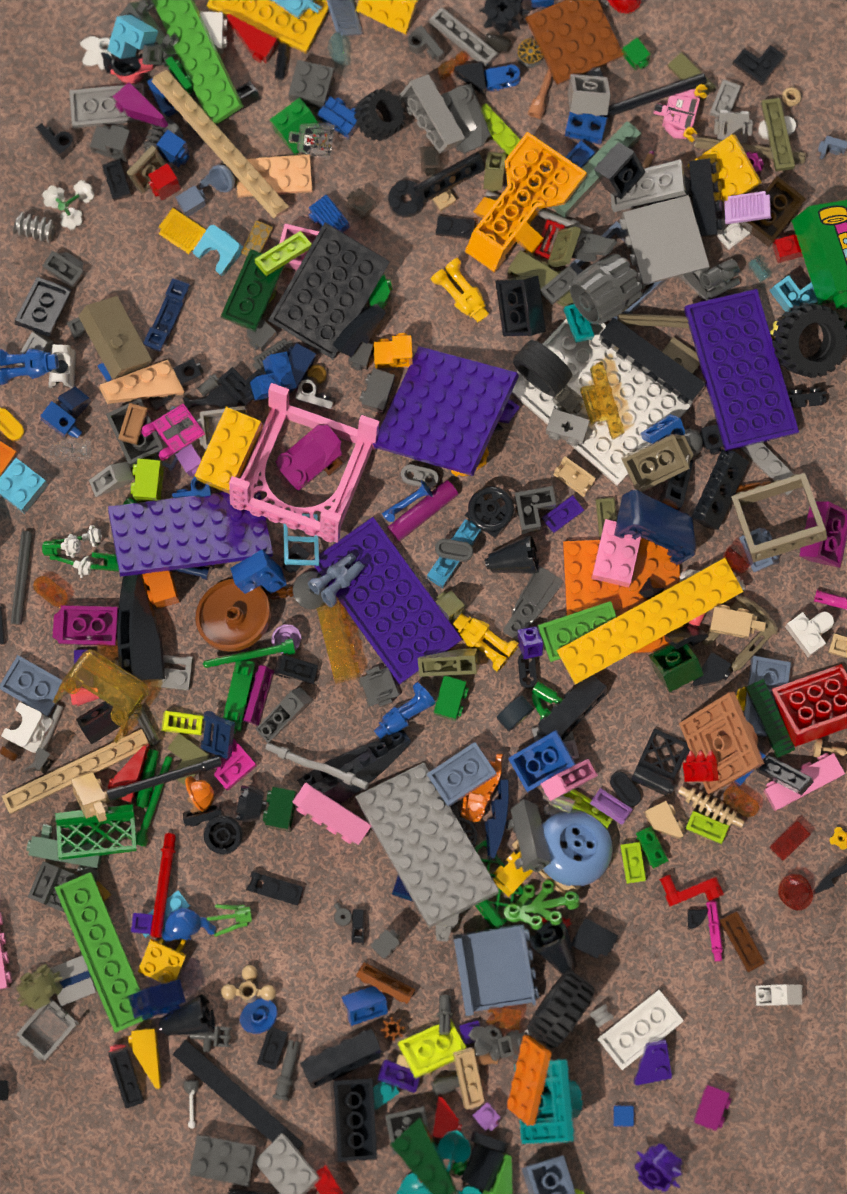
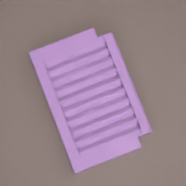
(747, 207)

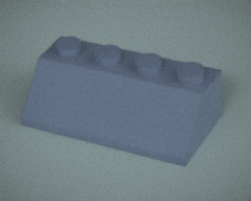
(548, 1177)

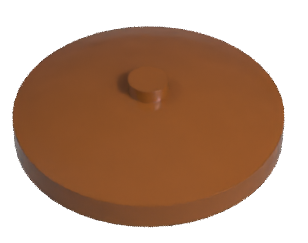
(231, 618)

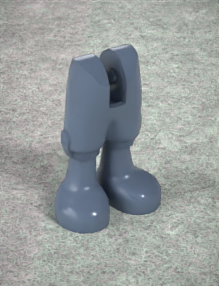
(343, 580)

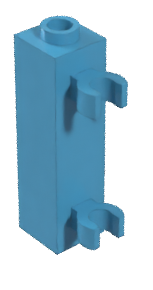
(445, 568)

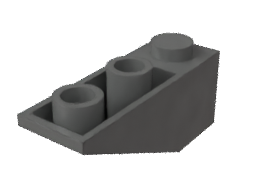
(284, 713)

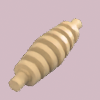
(711, 806)

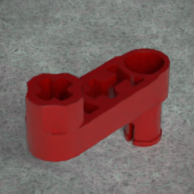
(710, 887)

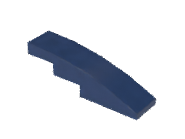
(495, 827)

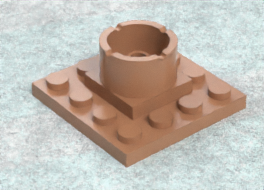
(729, 736)

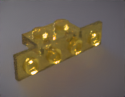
(601, 403)

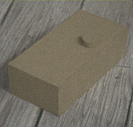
(114, 337)

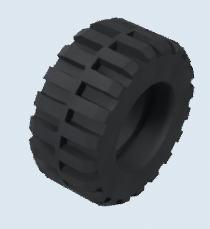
(788, 337)
(561, 1009)

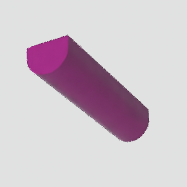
(423, 510)

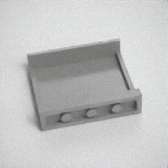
(664, 240)

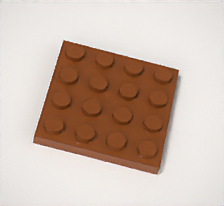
(574, 38)

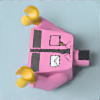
(681, 112)

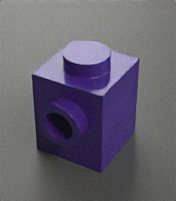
(530, 642)

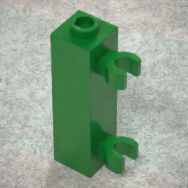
(239, 693)

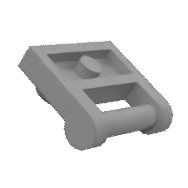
(176, 678)

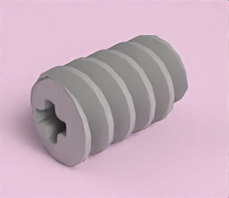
(34, 228)

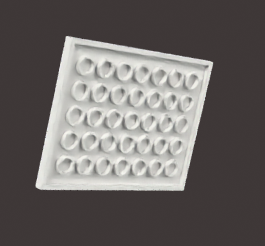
(637, 398)

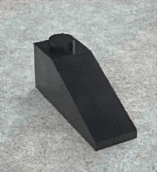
(675, 489)

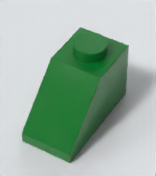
(381, 293)

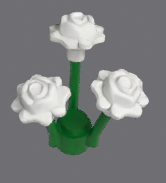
(72, 547)

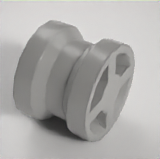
(601, 1015)

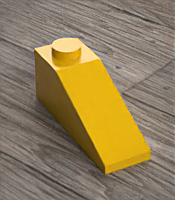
(146, 1050)

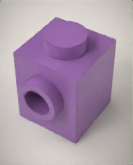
(189, 459)
(487, 1117)

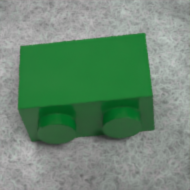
(450, 698)

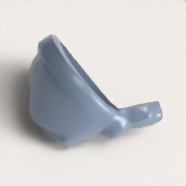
(220, 178)

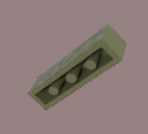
(526, 265)

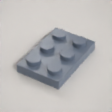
(31, 685)
(461, 774)

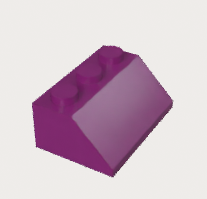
(831, 550)

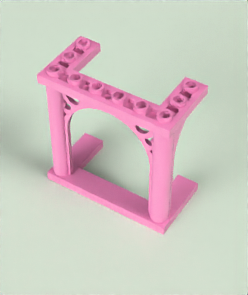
(243, 490)

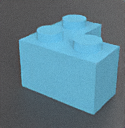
(129, 35)
(789, 295)

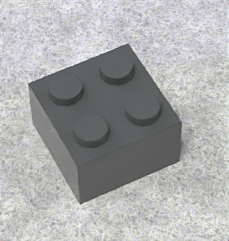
(311, 84)

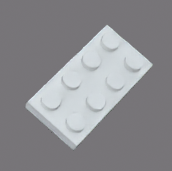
(643, 1025)

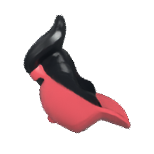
(125, 69)

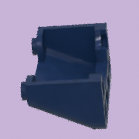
(658, 523)

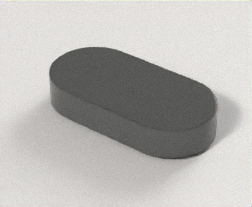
(454, 550)

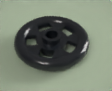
(497, 493)

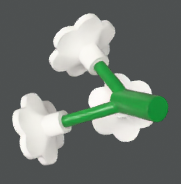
(54, 198)

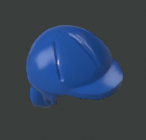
(183, 923)

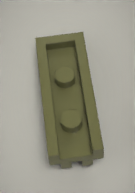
(684, 69)

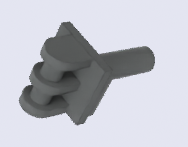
(217, 1036)

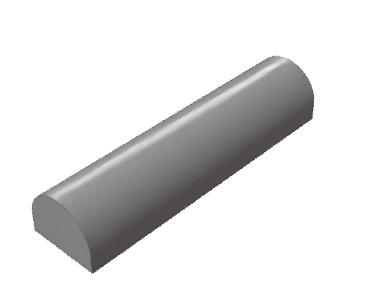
(463, 37)

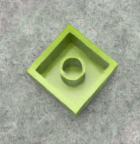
(147, 480)

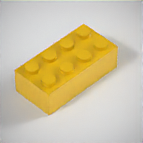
(228, 449)

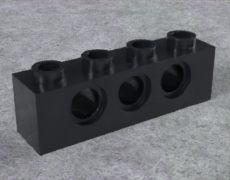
(719, 489)

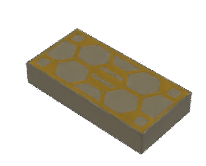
(257, 238)

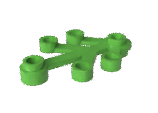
(539, 906)

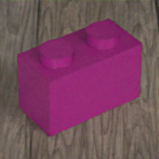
(712, 1107)

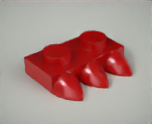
(700, 767)

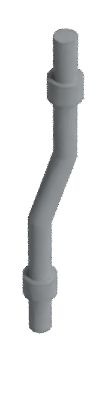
(550, 216)
(347, 778)

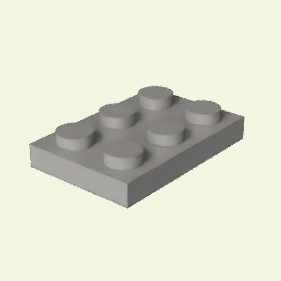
(287, 1167)

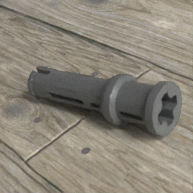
(285, 1081)

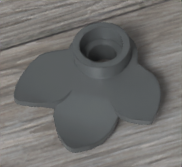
(485, 1042)

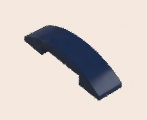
(168, 314)

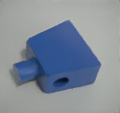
(54, 415)

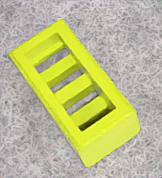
(174, 729)

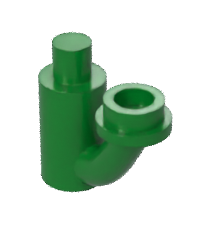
(547, 694)

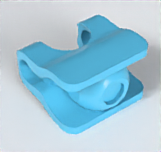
(224, 243)

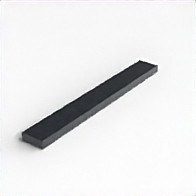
(233, 1094)

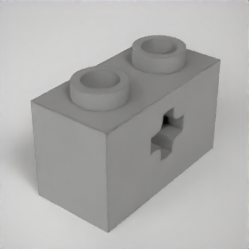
(560, 420)

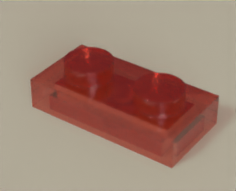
(789, 841)

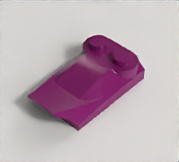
(310, 456)
(86, 625)

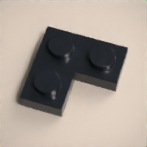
(758, 68)
(238, 386)

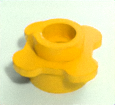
(835, 839)

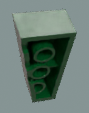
(423, 1158)

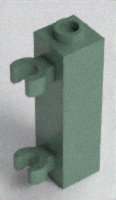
(46, 848)

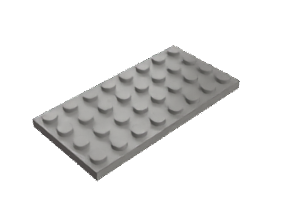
(426, 845)

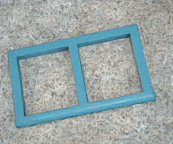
(301, 539)

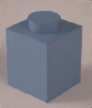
(191, 200)

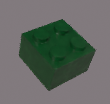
(675, 666)
(280, 809)

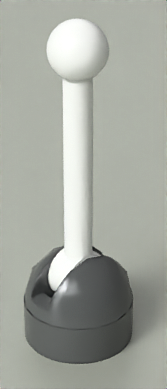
(191, 1088)

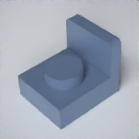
(835, 146)

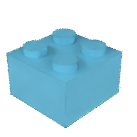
(21, 485)

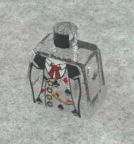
(314, 139)

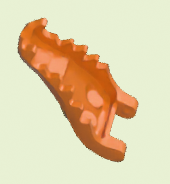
(476, 801)

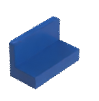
(365, 1005)

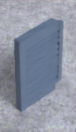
(344, 17)

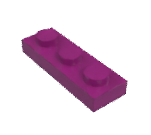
(258, 695)

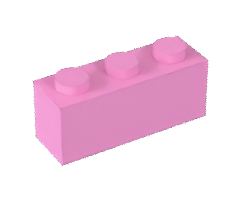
(569, 780)

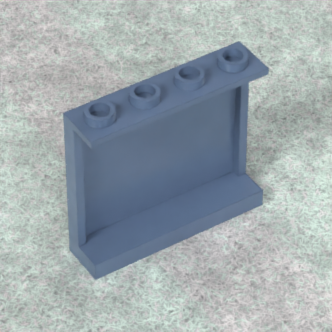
(495, 968)

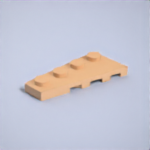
(144, 383)

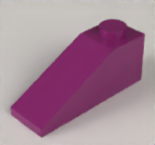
(137, 106)

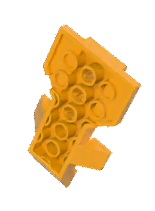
(508, 217)

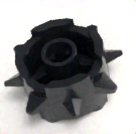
(504, 15)

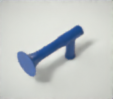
(390, 513)

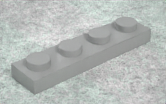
(767, 462)

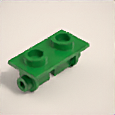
(652, 847)

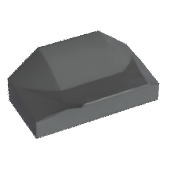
(64, 267)
(42, 761)

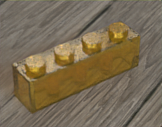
(337, 643)

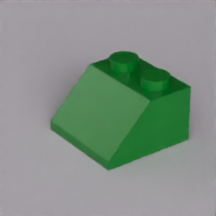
(290, 120)

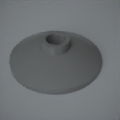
(302, 592)

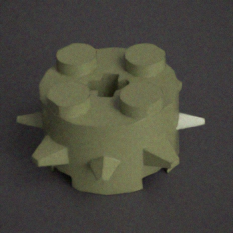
(38, 987)

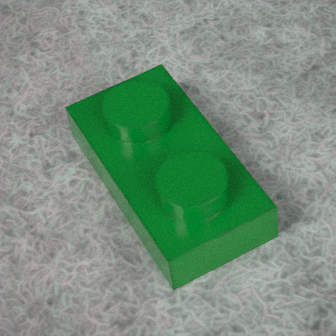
(176, 69)

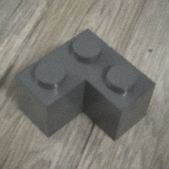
(112, 142)
(532, 502)
(401, 1121)

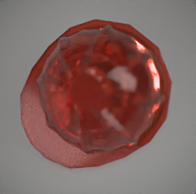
(795, 892)

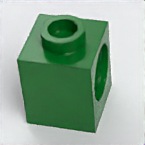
(636, 54)

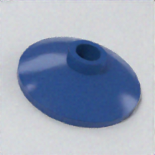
(252, 1014)

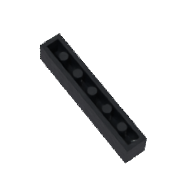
(651, 361)

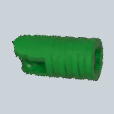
(109, 564)

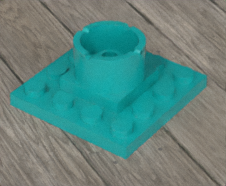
(557, 1108)

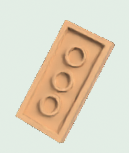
(282, 173)

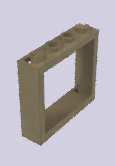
(785, 543)

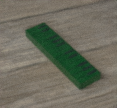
(770, 718)

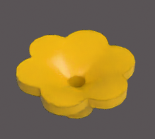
(741, 696)

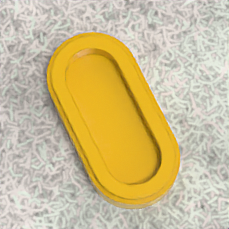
(10, 426)

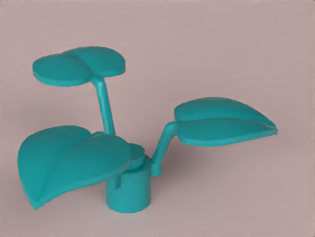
(452, 1147)

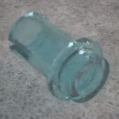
(758, 270)

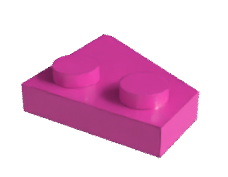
(235, 767)

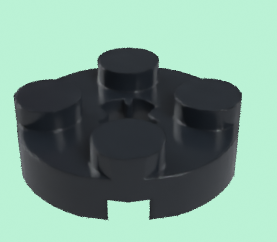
(402, 209)

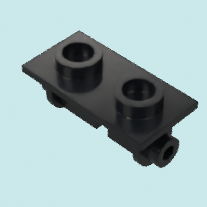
(813, 396)

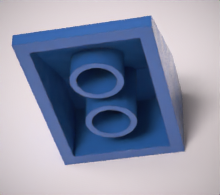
(541, 761)

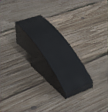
(359, 330)

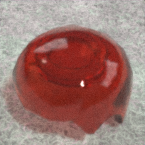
(735, 561)

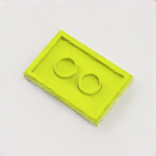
(430, 1049)

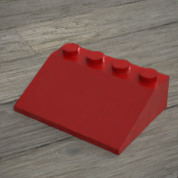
(813, 705)

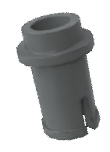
(208, 385)

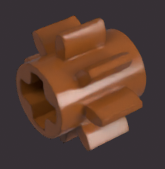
(392, 1023)

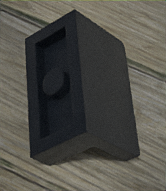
(97, 722)
(482, 1168)

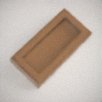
(133, 423)

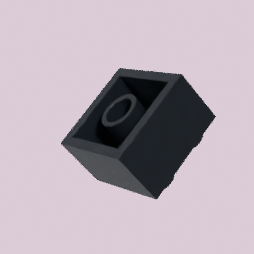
(619, 170)

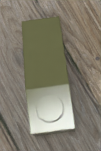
(450, 663)

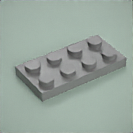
(97, 107)
(655, 185)

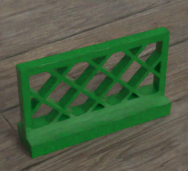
(115, 816)
(485, 907)

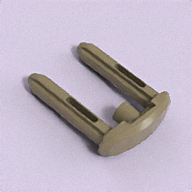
(770, 629)

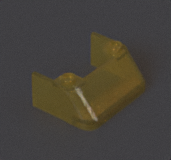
(110, 684)

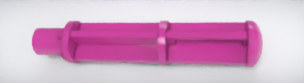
(714, 930)

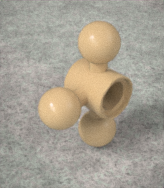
(249, 973)

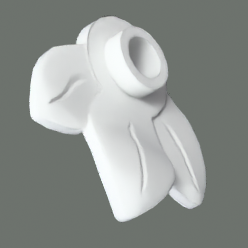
(94, 48)

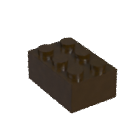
(784, 204)

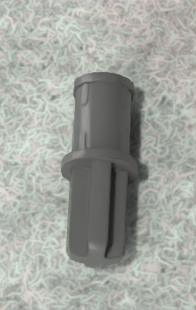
(444, 1014)

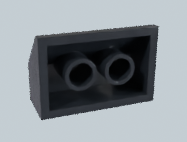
(520, 306)

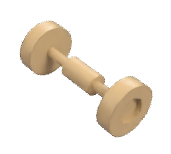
(818, 747)

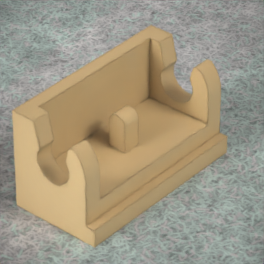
(574, 476)

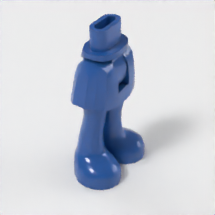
(36, 364)
(398, 717)

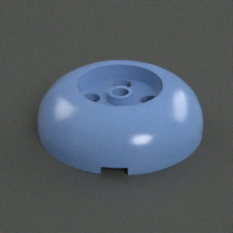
(593, 861)

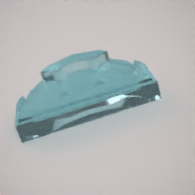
(338, 49)

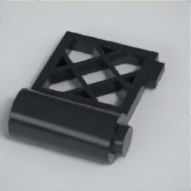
(653, 776)

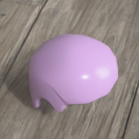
(284, 632)

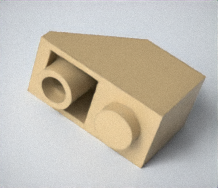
(663, 821)

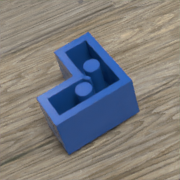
(277, 372)
(258, 571)

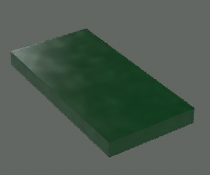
(250, 294)

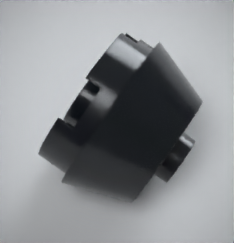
(250, 804)
(223, 835)

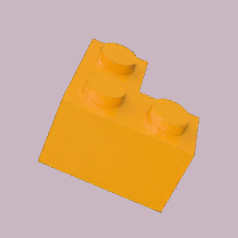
(393, 353)

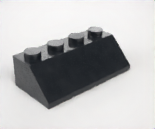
(353, 1120)

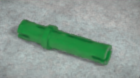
(148, 771)

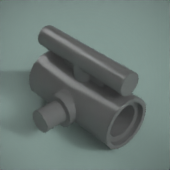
(720, 277)

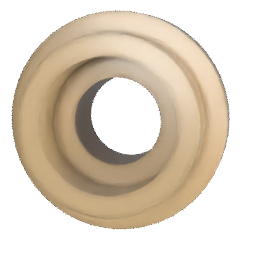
(791, 91)

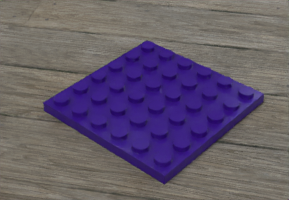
(446, 410)

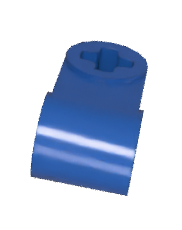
(499, 77)

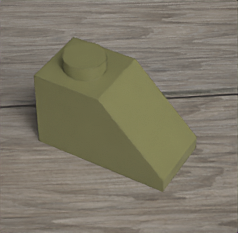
(494, 171)
(450, 605)

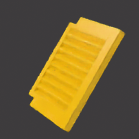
(181, 231)

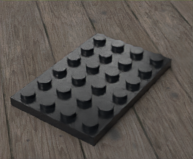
(328, 289)

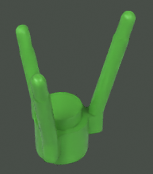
(241, 914)

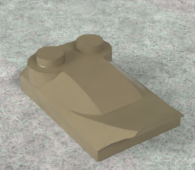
(658, 461)

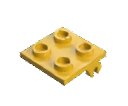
(162, 962)

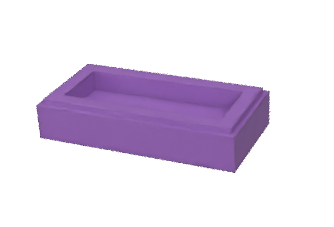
(611, 806)

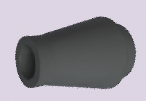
(444, 1085)

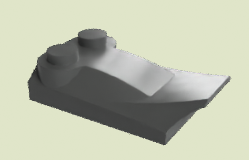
(469, 117)

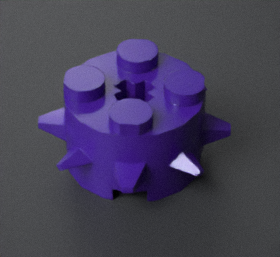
(658, 1168)

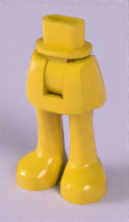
(471, 301)
(473, 633)

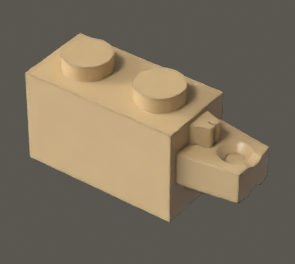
(735, 623)
(90, 796)

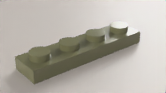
(777, 134)

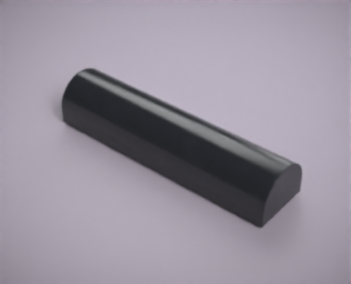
(449, 178)

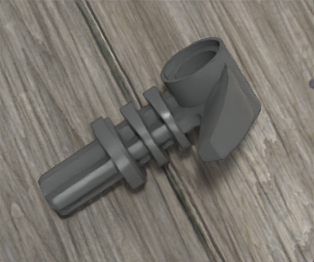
(157, 132)

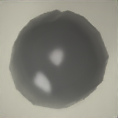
(694, 440)

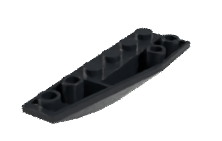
(138, 633)
(365, 762)

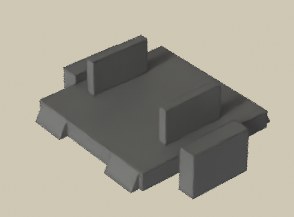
(379, 687)

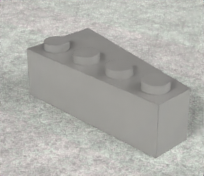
(431, 113)

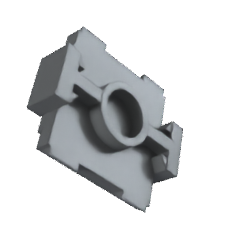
(733, 123)

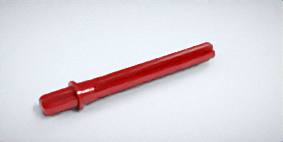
(163, 884)

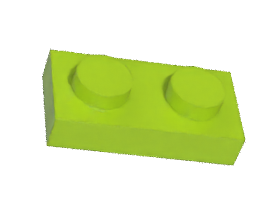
(707, 827)
(633, 863)

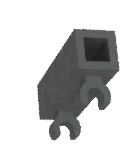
(140, 11)
(530, 836)

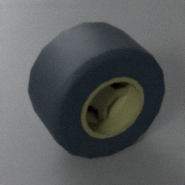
(515, 713)

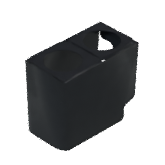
(594, 939)

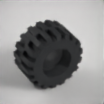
(389, 108)

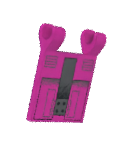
(176, 429)

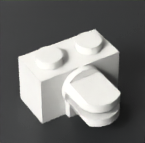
(808, 632)

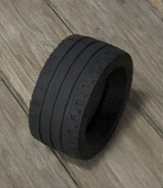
(542, 368)

